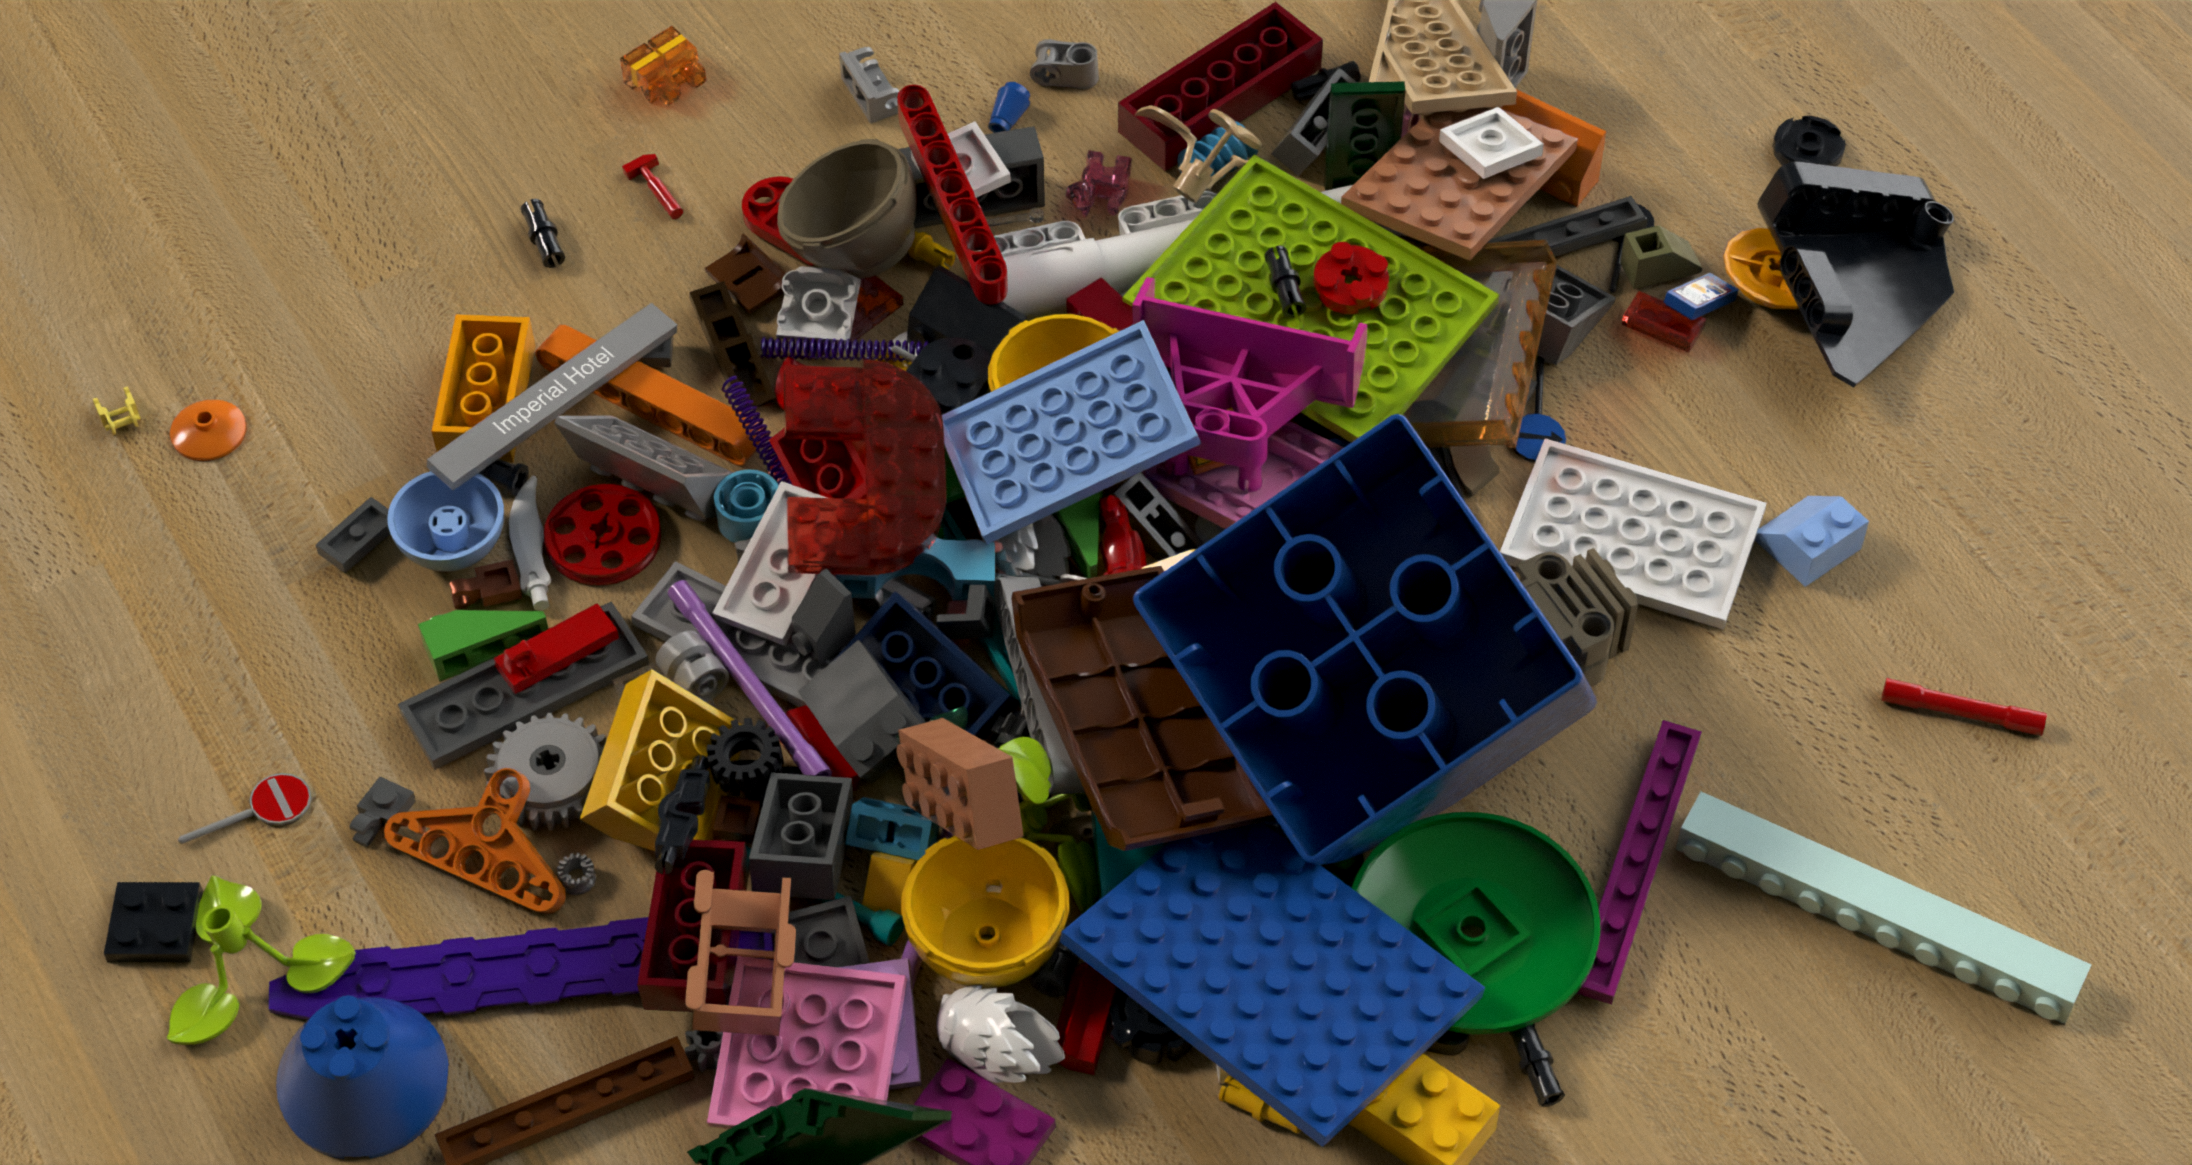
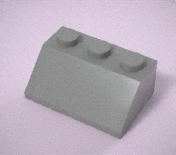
(1508, 34)

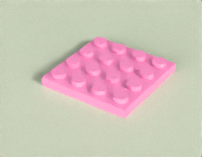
(832, 1037)

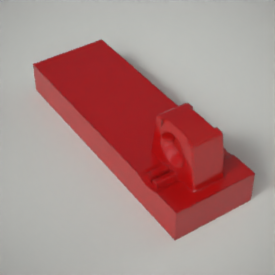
(555, 648)

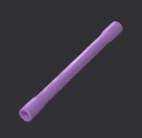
(695, 611)

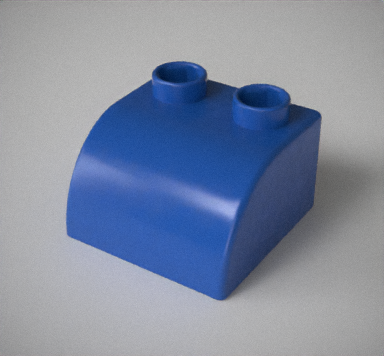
(1364, 647)

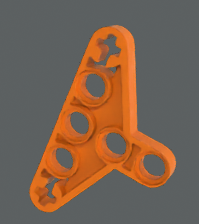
(465, 836)

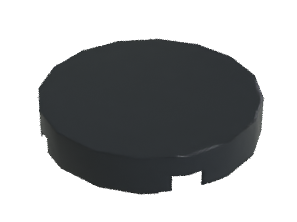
(1808, 141)

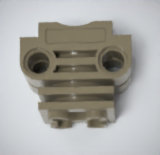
(1583, 606)

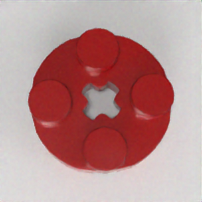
(1351, 260)

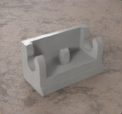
(868, 85)

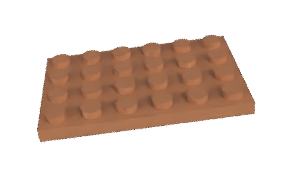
(1439, 198)

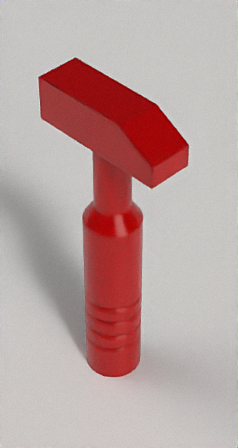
(642, 166)

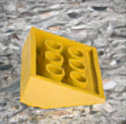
(647, 747)

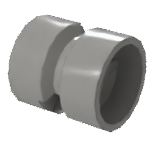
(691, 665)

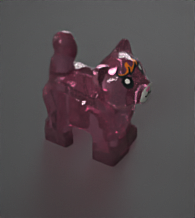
(1101, 182)

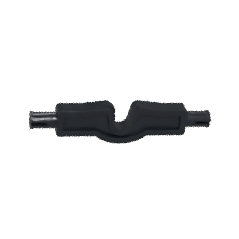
(678, 814)

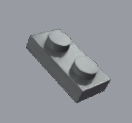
(355, 535)

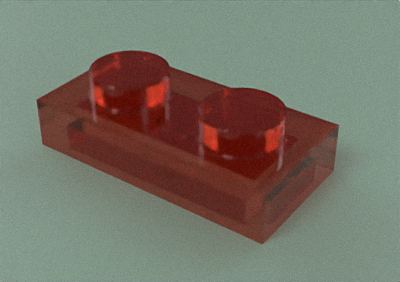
(1662, 322)

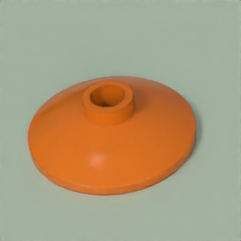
(208, 430)

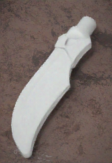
(528, 543)

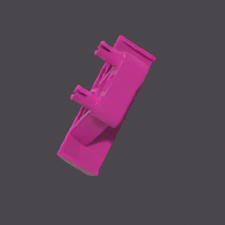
(1253, 368)

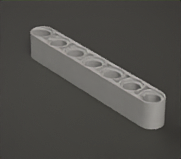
(1038, 718)

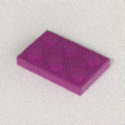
(985, 1121)

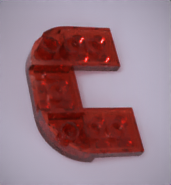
(902, 468)

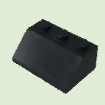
(952, 311)

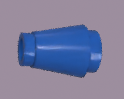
(1009, 106)

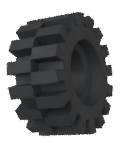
(744, 738)

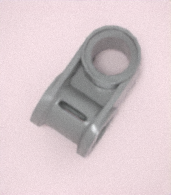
(1068, 64)

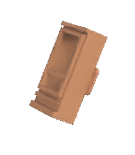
(744, 913)

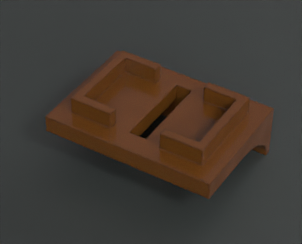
(742, 263)

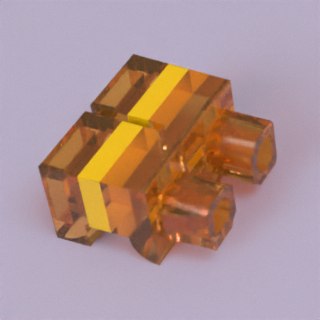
(663, 67)

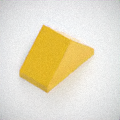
(886, 881)

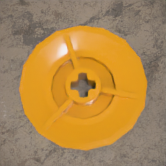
(1754, 267)

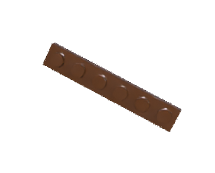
(566, 1105)

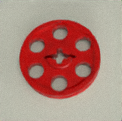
(612, 544)

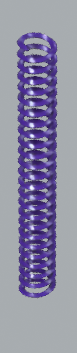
(777, 344)
(756, 427)

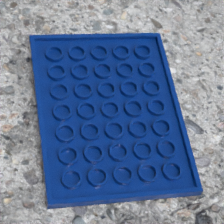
(1274, 972)

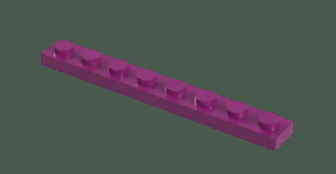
(1639, 856)

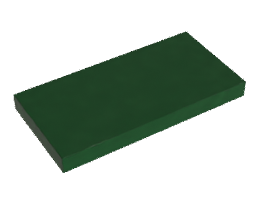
(1361, 128)

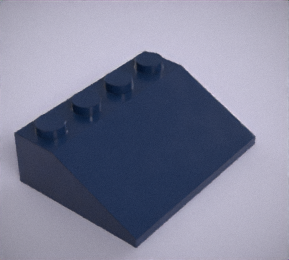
(932, 667)

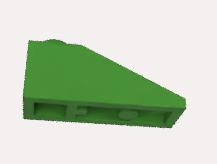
(1082, 532)
(471, 637)

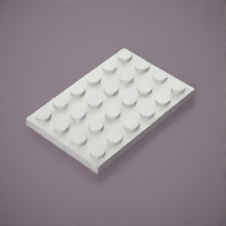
(1664, 535)

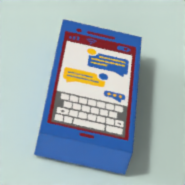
(1700, 296)

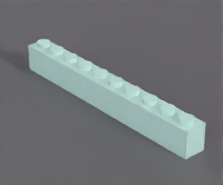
(1883, 907)

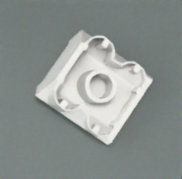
(817, 304)

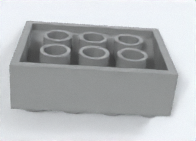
(645, 462)

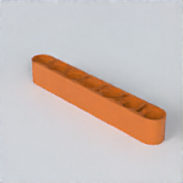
(660, 400)

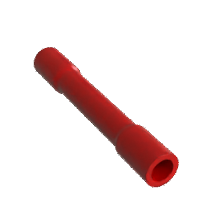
(2010, 716)

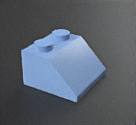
(1814, 536)

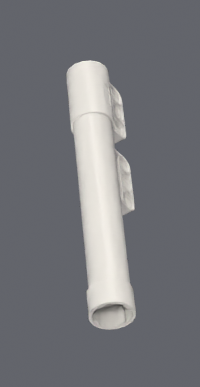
(1057, 261)

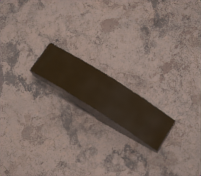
(731, 343)

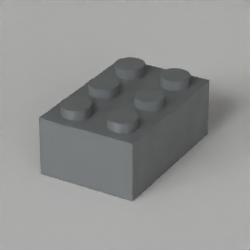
(802, 835)

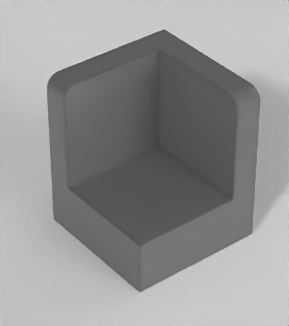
(969, 617)

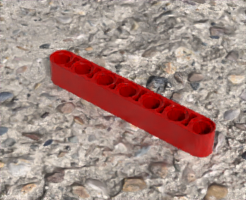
(921, 119)

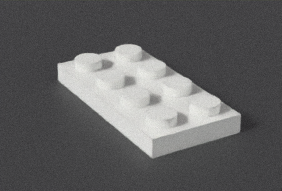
(760, 591)

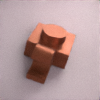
(492, 583)

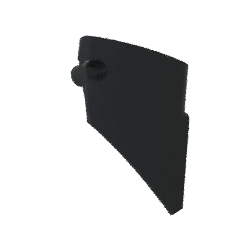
(1858, 258)

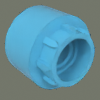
(742, 502)

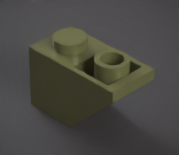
(1657, 257)

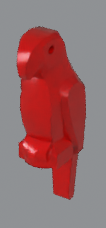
(1120, 546)

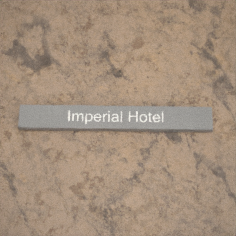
(551, 396)

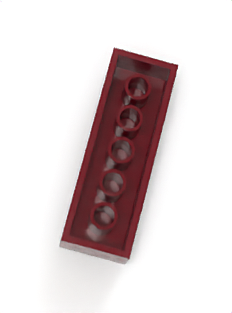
(1229, 75)

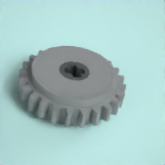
(558, 762)

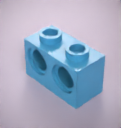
(890, 829)

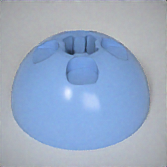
(443, 525)

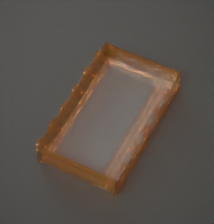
(1487, 381)

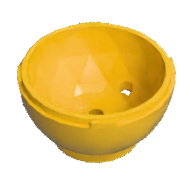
(1040, 343)
(950, 910)

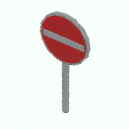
(274, 800)

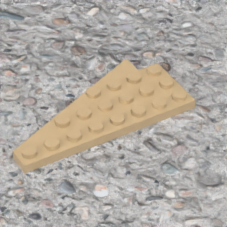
(1439, 59)

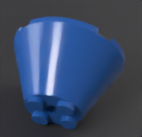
(362, 1077)

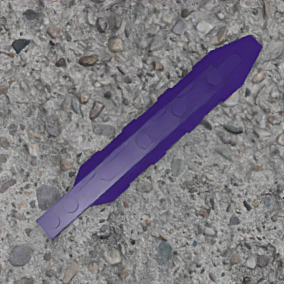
(493, 971)

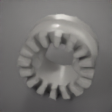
(577, 862)

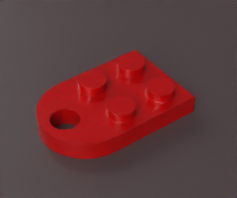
(763, 217)

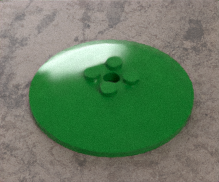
(1510, 883)

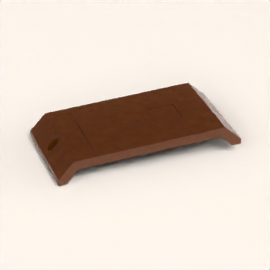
(1128, 715)

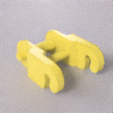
(105, 416)

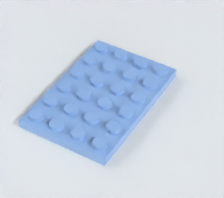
(1066, 432)

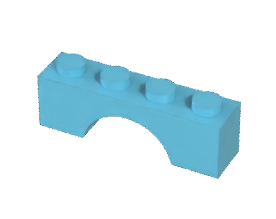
(949, 562)

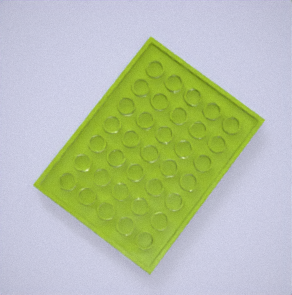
(1409, 335)

